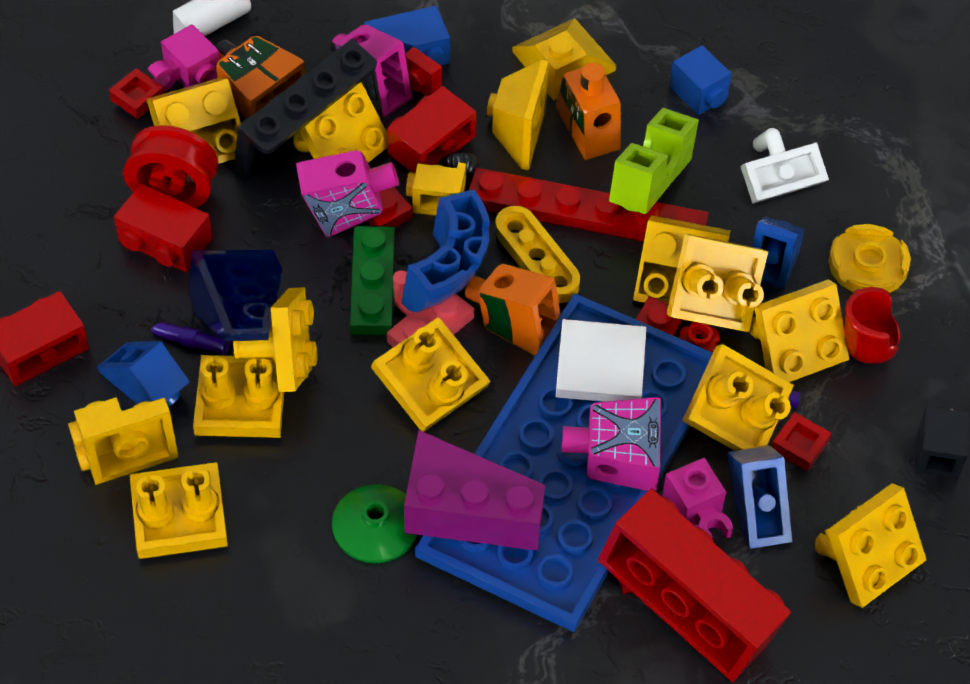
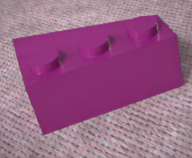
(470, 498)

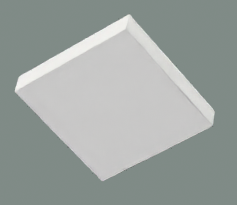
(600, 361)

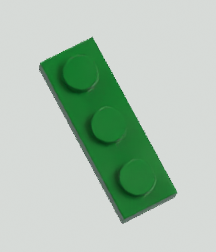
(372, 280)

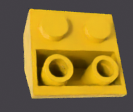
(203, 110)
(662, 252)

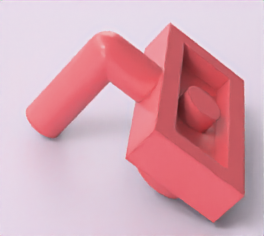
(453, 312)

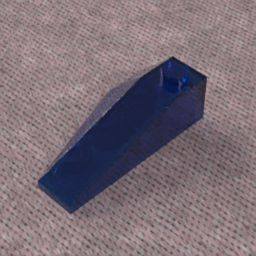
(235, 291)

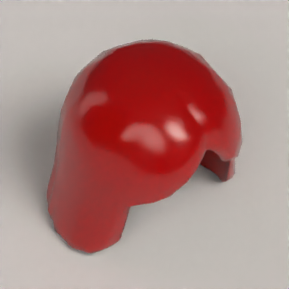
(870, 327)

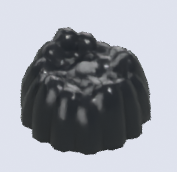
(453, 159)

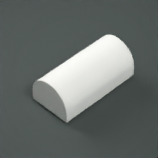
(209, 14)

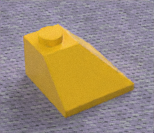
(566, 49)
(520, 111)

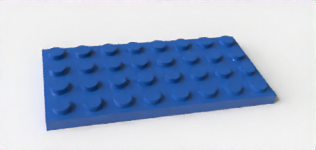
(577, 510)

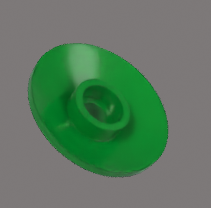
(369, 538)

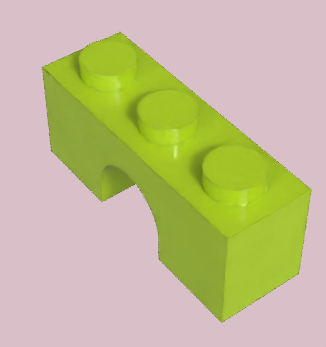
(648, 170)

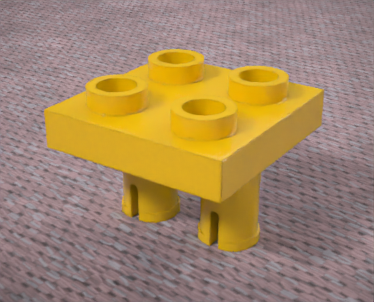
(344, 128)
(717, 283)
(801, 331)
(288, 340)
(430, 374)
(238, 398)
(738, 401)
(178, 510)
(874, 545)

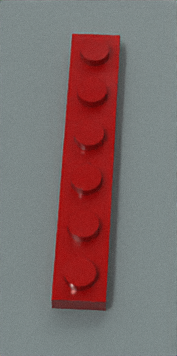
(572, 205)

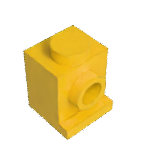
(433, 182)

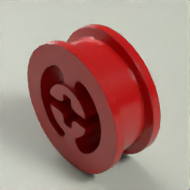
(172, 163)

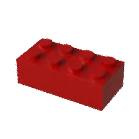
(693, 584)

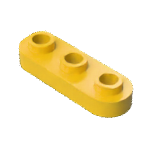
(536, 242)

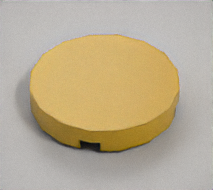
(868, 258)

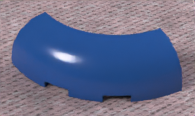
(463, 243)

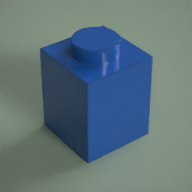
(700, 80)

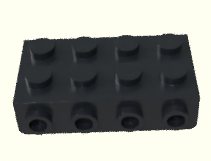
(274, 126)

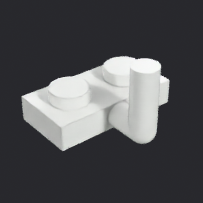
(783, 169)

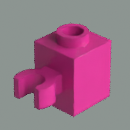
(186, 58)
(698, 496)

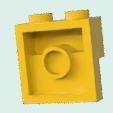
(122, 441)

